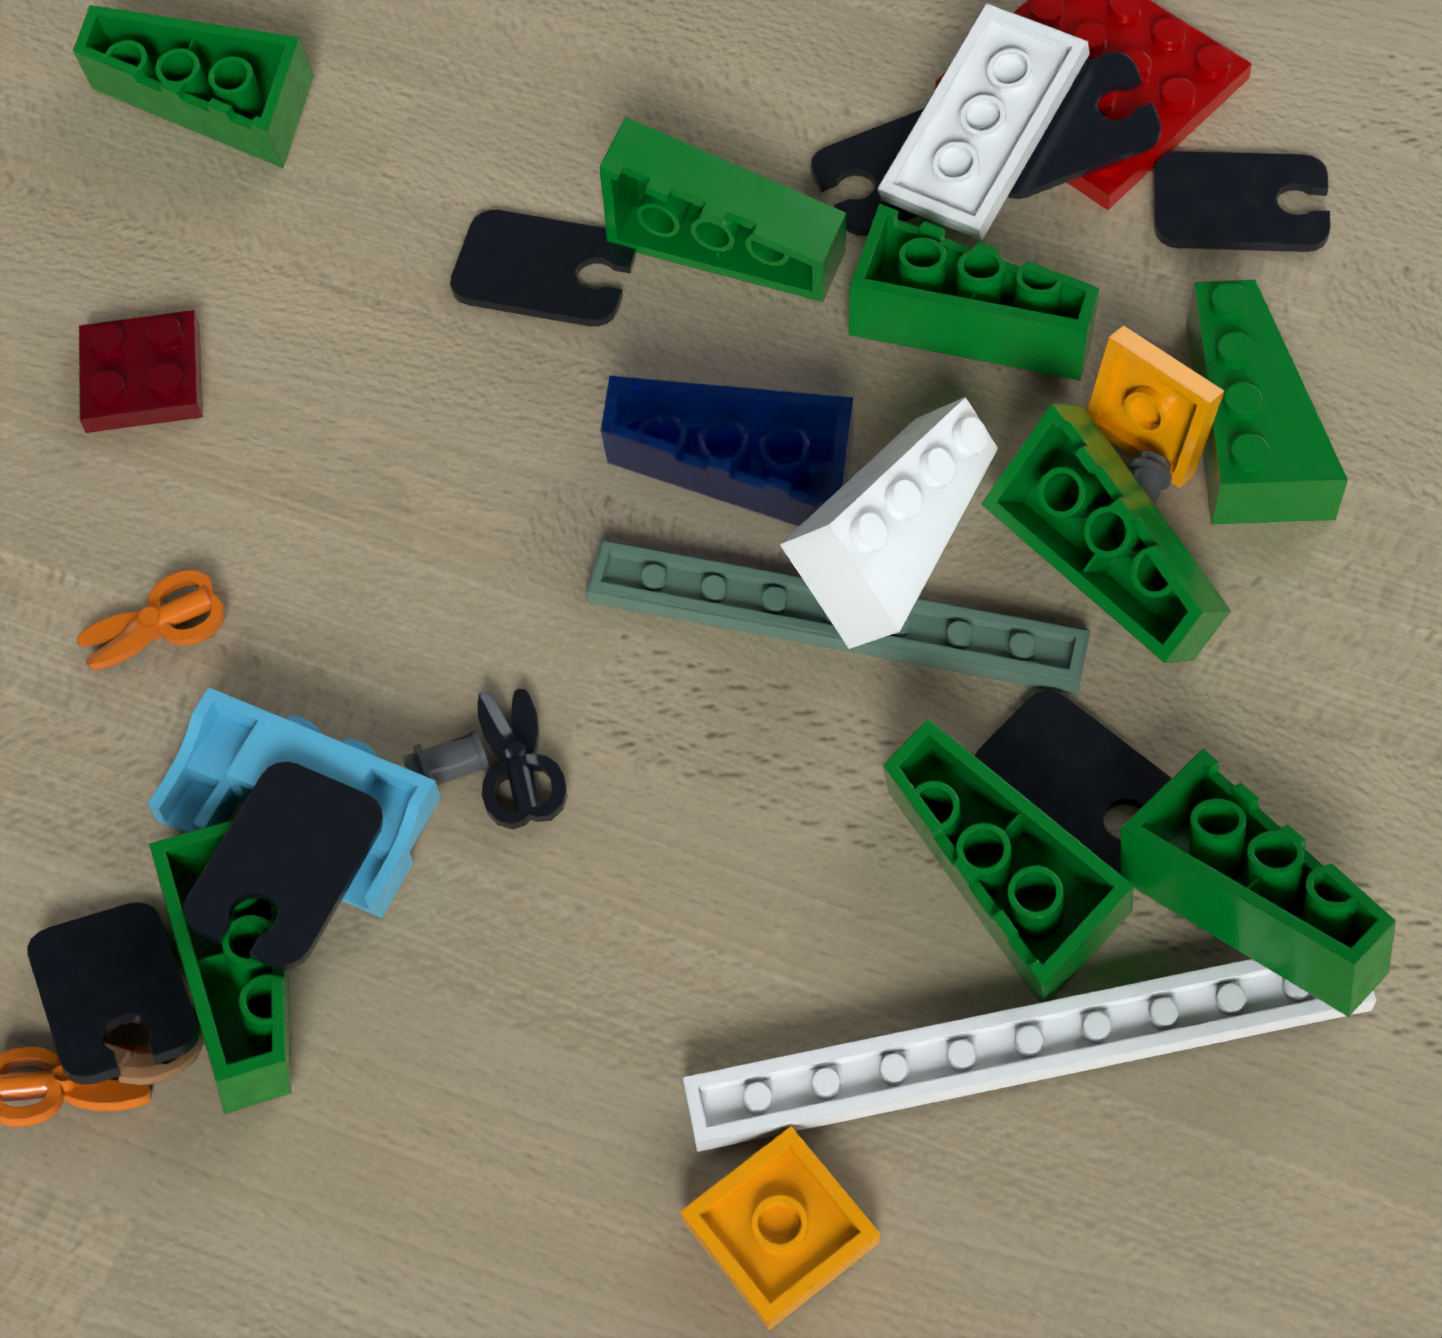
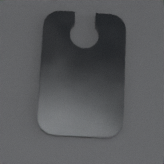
(1081, 137)
(868, 156)
(1233, 201)
(533, 267)
(1071, 769)
(296, 848)
(106, 975)

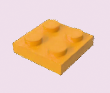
(1153, 403)
(780, 1227)

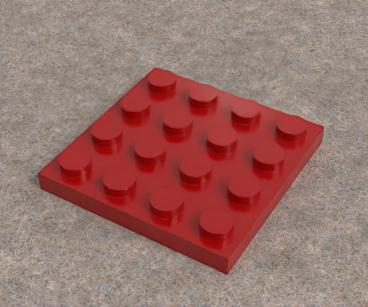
(1179, 69)

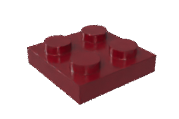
(140, 371)

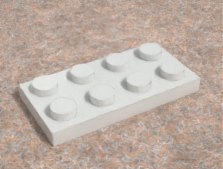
(983, 121)

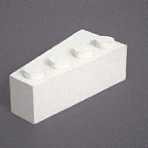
(890, 522)

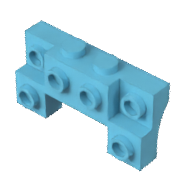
(236, 742)

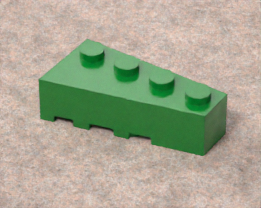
(201, 76)
(717, 215)
(968, 301)
(1267, 442)
(1105, 535)
(1014, 865)
(1255, 886)
(235, 998)

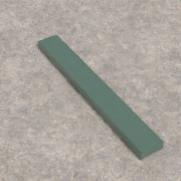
(785, 608)

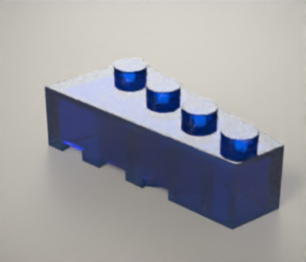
(732, 443)

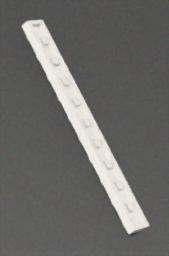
(996, 1051)

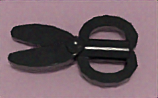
(517, 751)

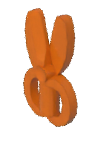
(135, 630)
(56, 1088)

